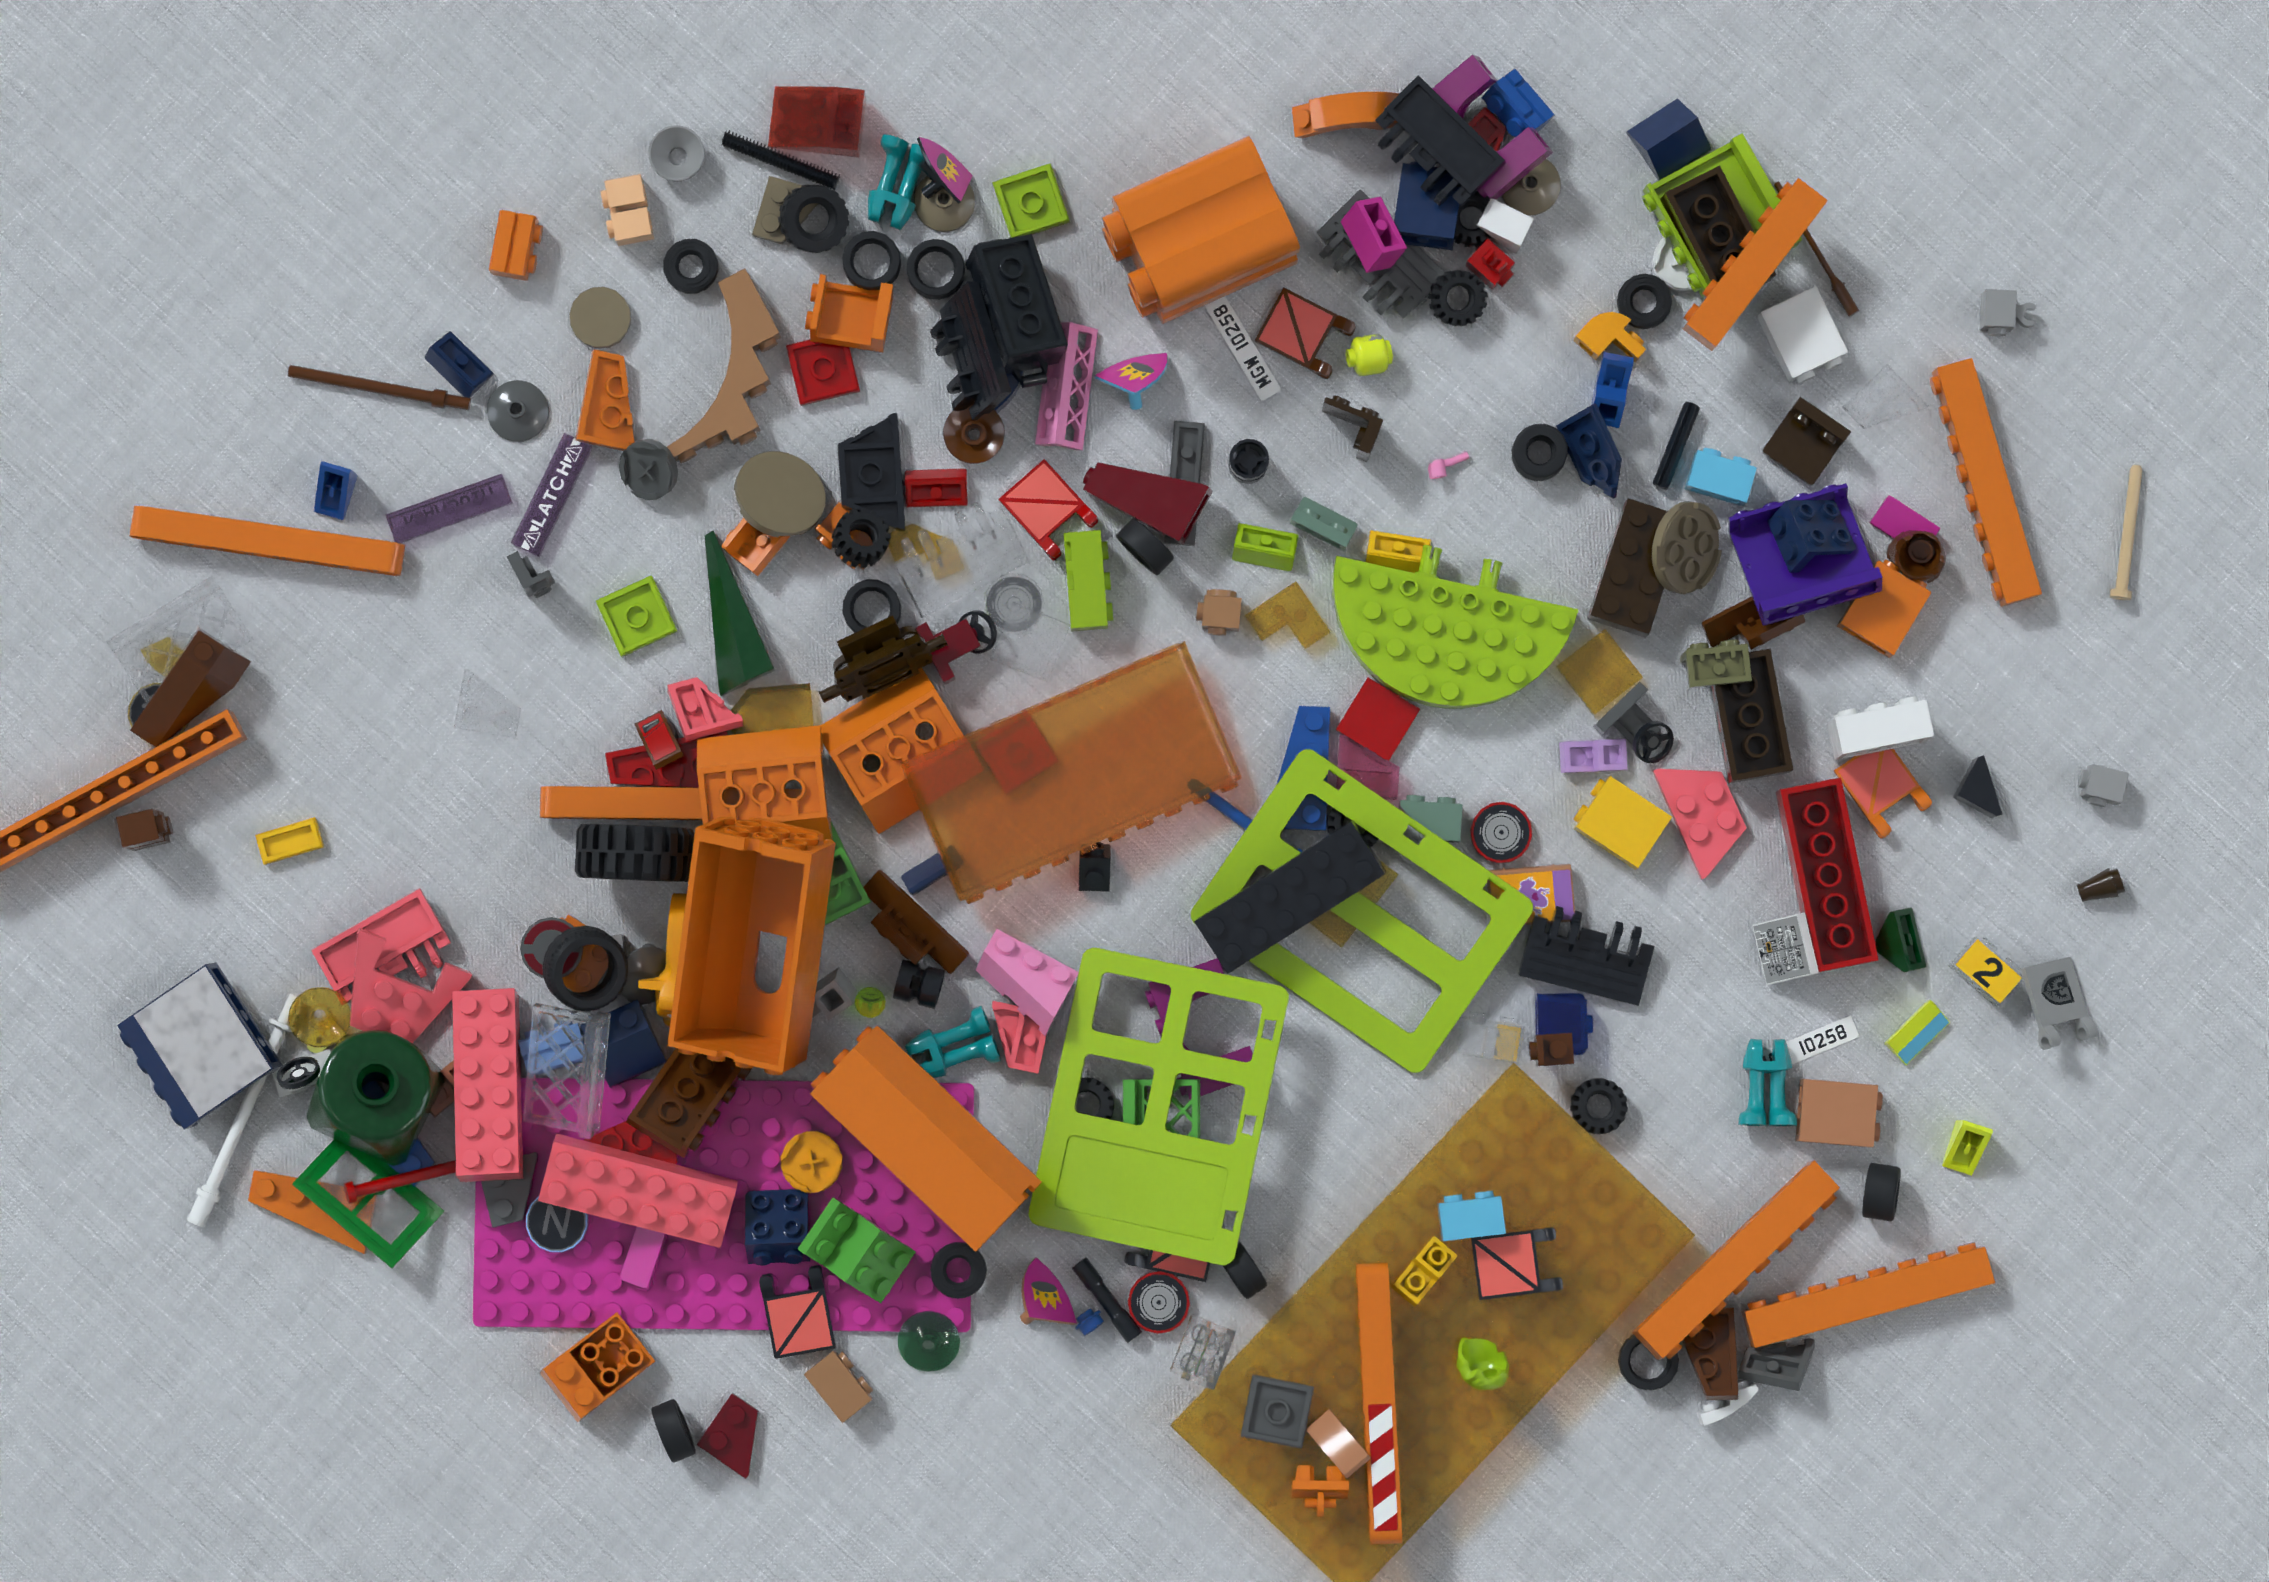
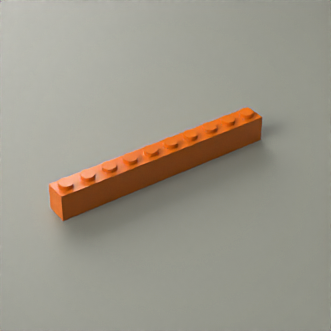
(119, 787)

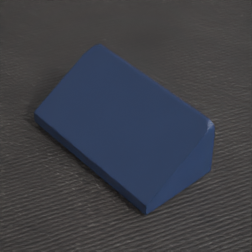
(458, 365)
(924, 875)

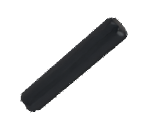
(1676, 445)

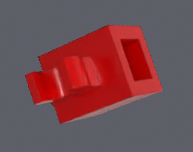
(1491, 265)

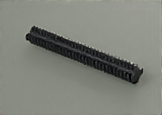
(779, 160)

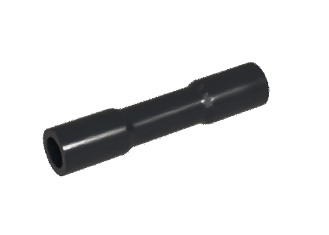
(1095, 1284)

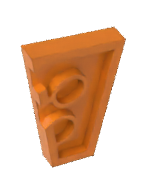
(605, 405)

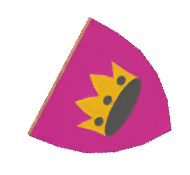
(1044, 1296)

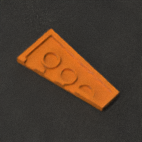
(281, 1197)

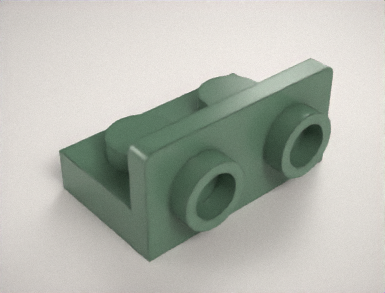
(1323, 523)

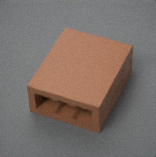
(1838, 1113)

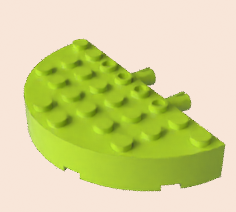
(1442, 637)

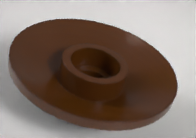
(973, 451)

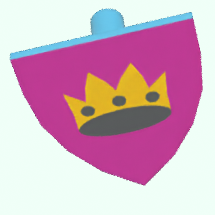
(1135, 375)

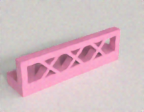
(1061, 383)

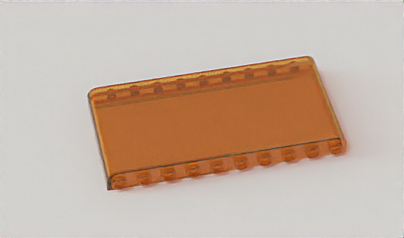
(1071, 772)

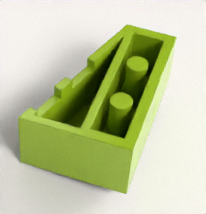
(1087, 580)

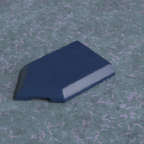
(1592, 449)

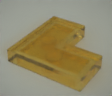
(1291, 609)

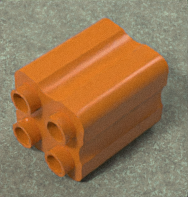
(1201, 232)

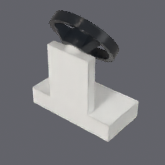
(300, 1073)

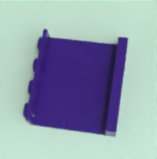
(1820, 583)

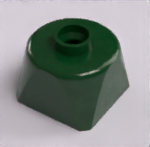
(381, 1126)

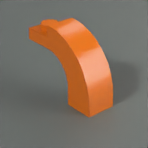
(1340, 112)

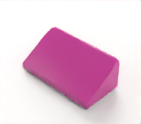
(1896, 517)
(643, 1257)

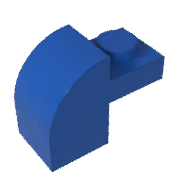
(1612, 386)

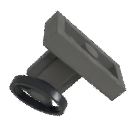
(1637, 726)

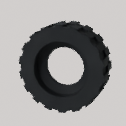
(836, 224)

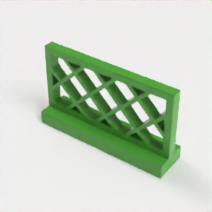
(1136, 1102)

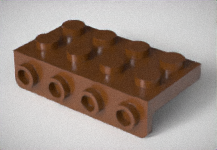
(685, 1100)

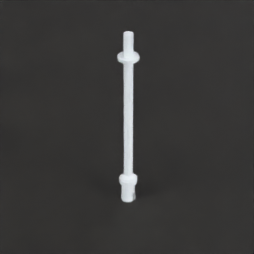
(209, 1192)

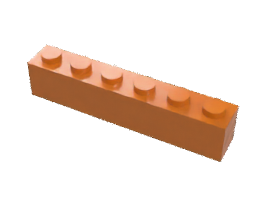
(1755, 263)

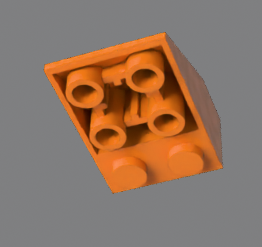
(597, 1367)

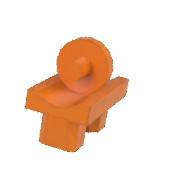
(1319, 1493)

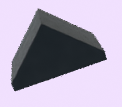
(1978, 789)

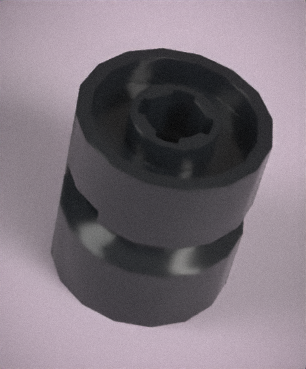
(1248, 461)
(929, 986)

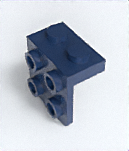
(1809, 530)
(775, 1226)

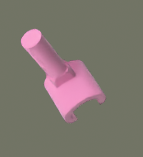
(1437, 468)

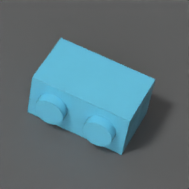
(1720, 476)
(1471, 1217)

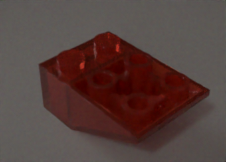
(818, 119)

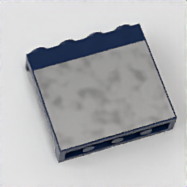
(198, 1045)

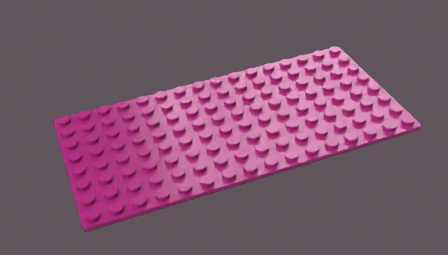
(700, 1282)

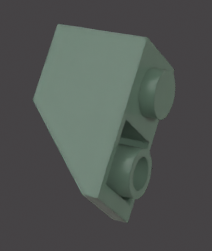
(1440, 817)

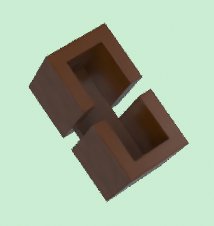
(144, 829)

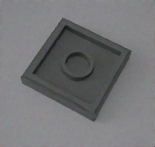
(1277, 1411)

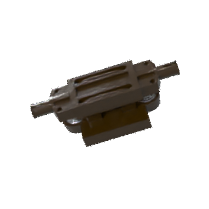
(879, 659)

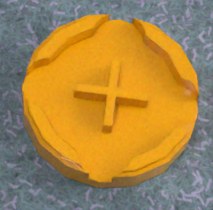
(811, 1161)

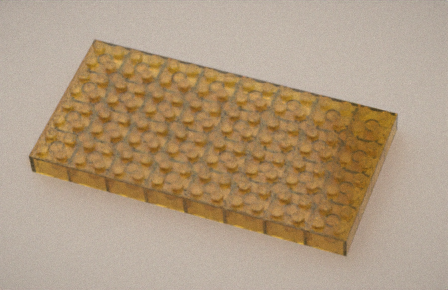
(1606, 1250)

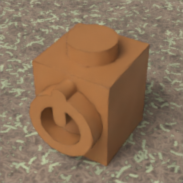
(1219, 611)

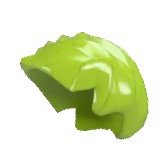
(1482, 1364)

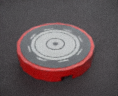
(1501, 832)
(1158, 1302)

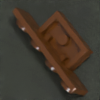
(1746, 622)
(911, 926)

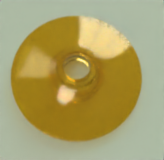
(324, 1030)

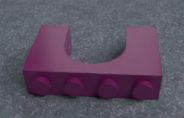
(1520, 154)
(1159, 996)

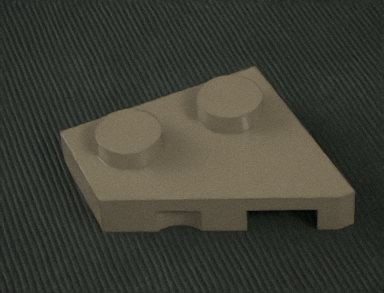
(767, 222)

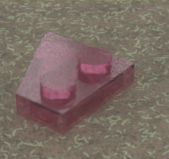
(1367, 768)

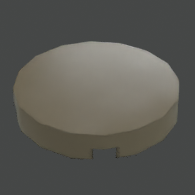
(600, 317)

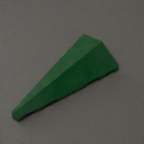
(737, 643)

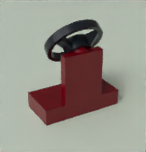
(961, 640)

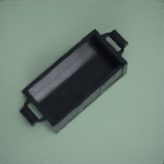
(1019, 306)

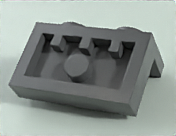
(531, 582)

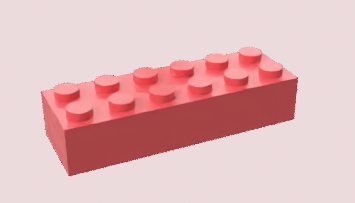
(487, 1085)
(638, 1190)

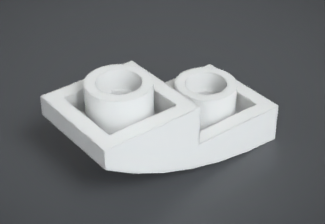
(1716, 1411)

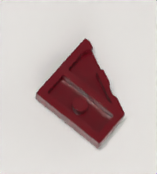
(732, 1435)

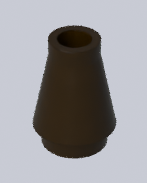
(2101, 886)

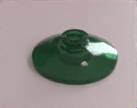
(928, 1327)

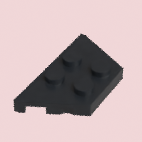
(872, 472)

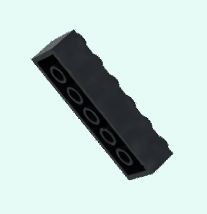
(1290, 896)

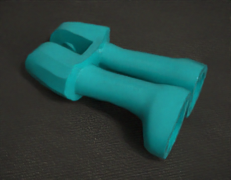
(896, 150)
(975, 1026)
(1754, 1063)

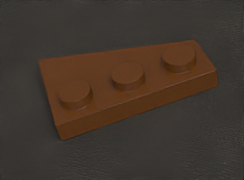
(1714, 1356)

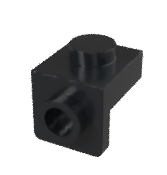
(1095, 869)

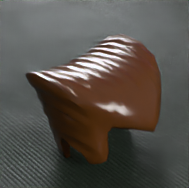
(1917, 555)

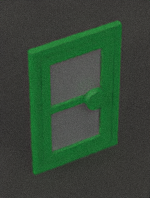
(382, 1221)

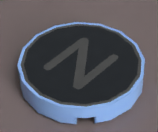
(555, 1227)

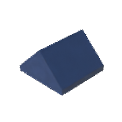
(1670, 139)

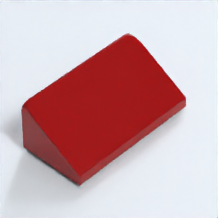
(936, 487)

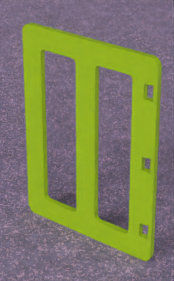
(1457, 978)

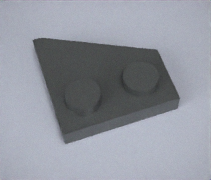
(509, 1198)
(1777, 1364)

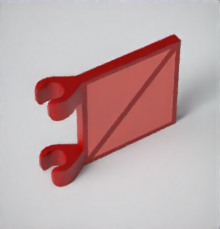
(1044, 504)

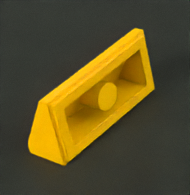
(1395, 550)

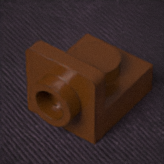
(1552, 1049)

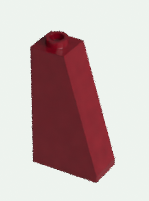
(1153, 499)

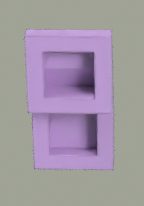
(1593, 756)

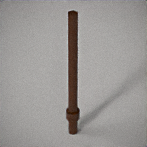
(437, 398)

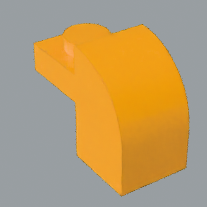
(1609, 329)

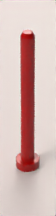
(354, 1191)

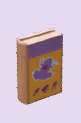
(1544, 885)

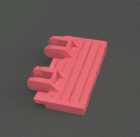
(403, 925)

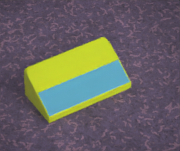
(1917, 1032)

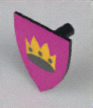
(943, 171)

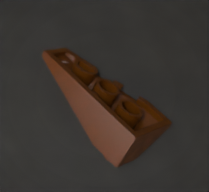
(194, 683)

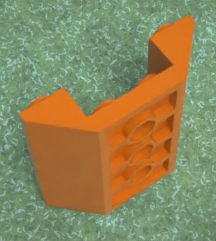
(887, 728)
(760, 769)

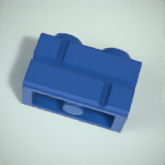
(1517, 104)

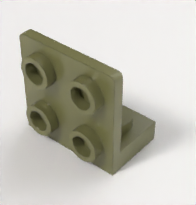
(1717, 665)

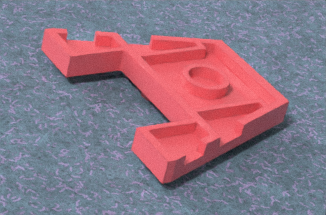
(393, 1003)

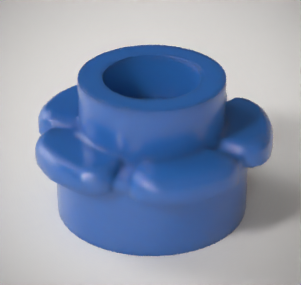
(1089, 1321)

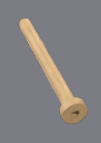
(2121, 590)

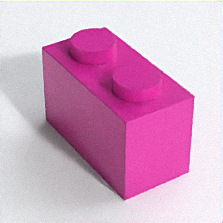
(1373, 234)

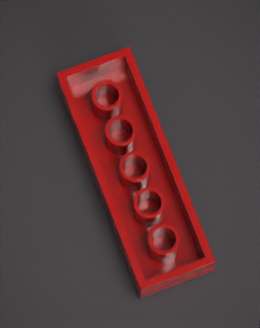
(1827, 873)

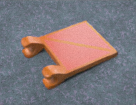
(1878, 783)

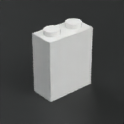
(1803, 335)

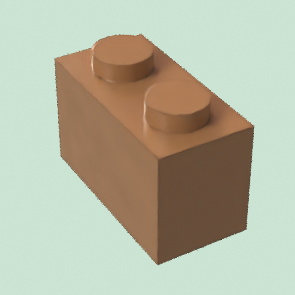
(839, 1385)

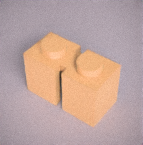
(634, 222)

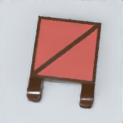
(1299, 329)

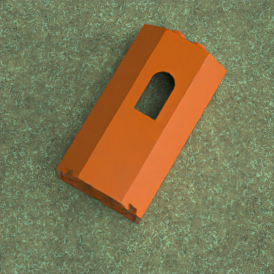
(741, 884)
(924, 1136)

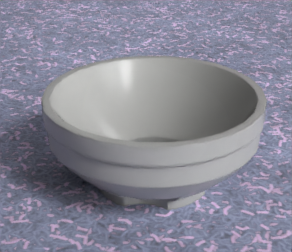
(673, 138)

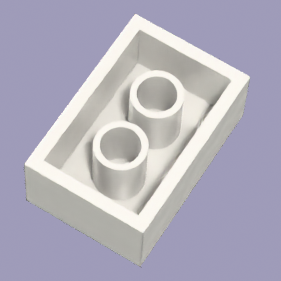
(1880, 728)

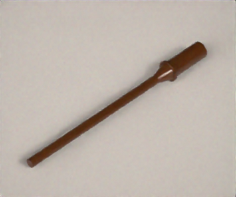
(1837, 286)

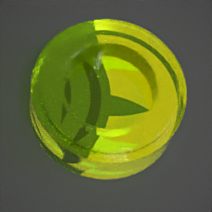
(870, 1002)

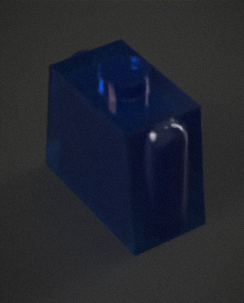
(1564, 1014)

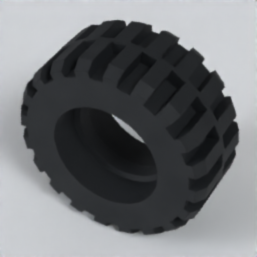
(633, 852)

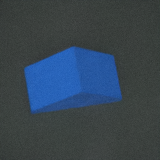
(334, 490)

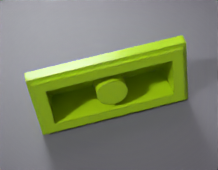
(1265, 547)

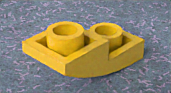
(1424, 1271)

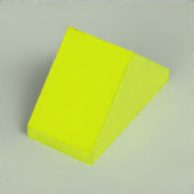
(1966, 1146)

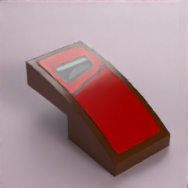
(659, 739)

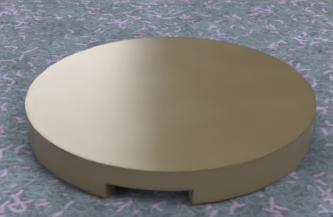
(779, 494)
(1686, 547)

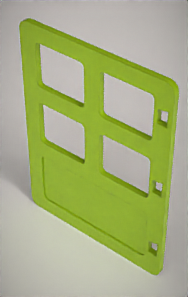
(1141, 1179)

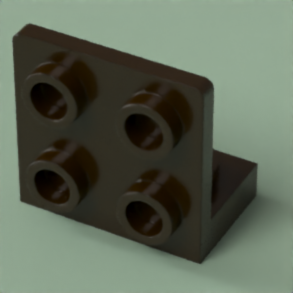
(1365, 418)
(1805, 441)

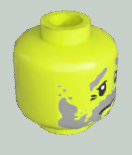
(1369, 354)

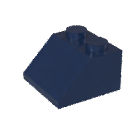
(631, 1044)

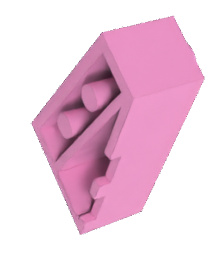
(1027, 977)

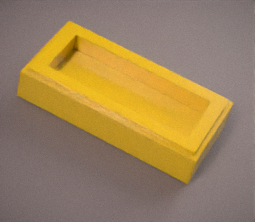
(289, 841)

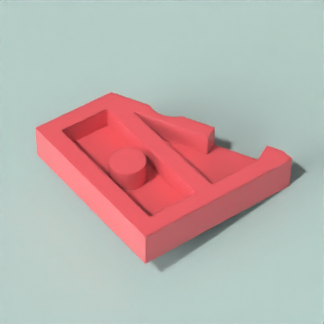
(700, 710)
(1019, 1037)

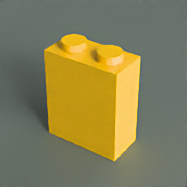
(1621, 821)

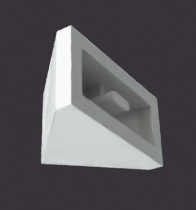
(1505, 224)

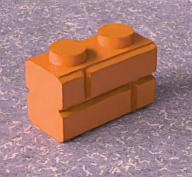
(514, 245)

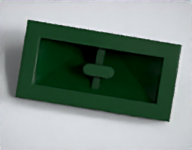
(1900, 941)

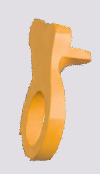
(665, 983)

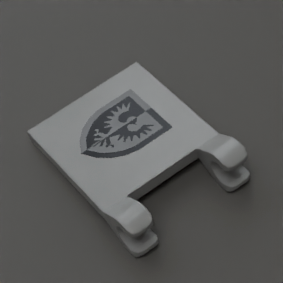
(2056, 1000)

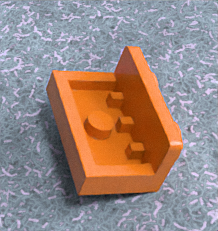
(752, 547)

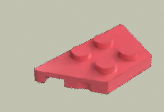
(1702, 814)

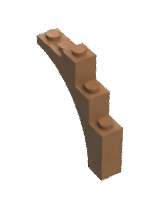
(729, 414)

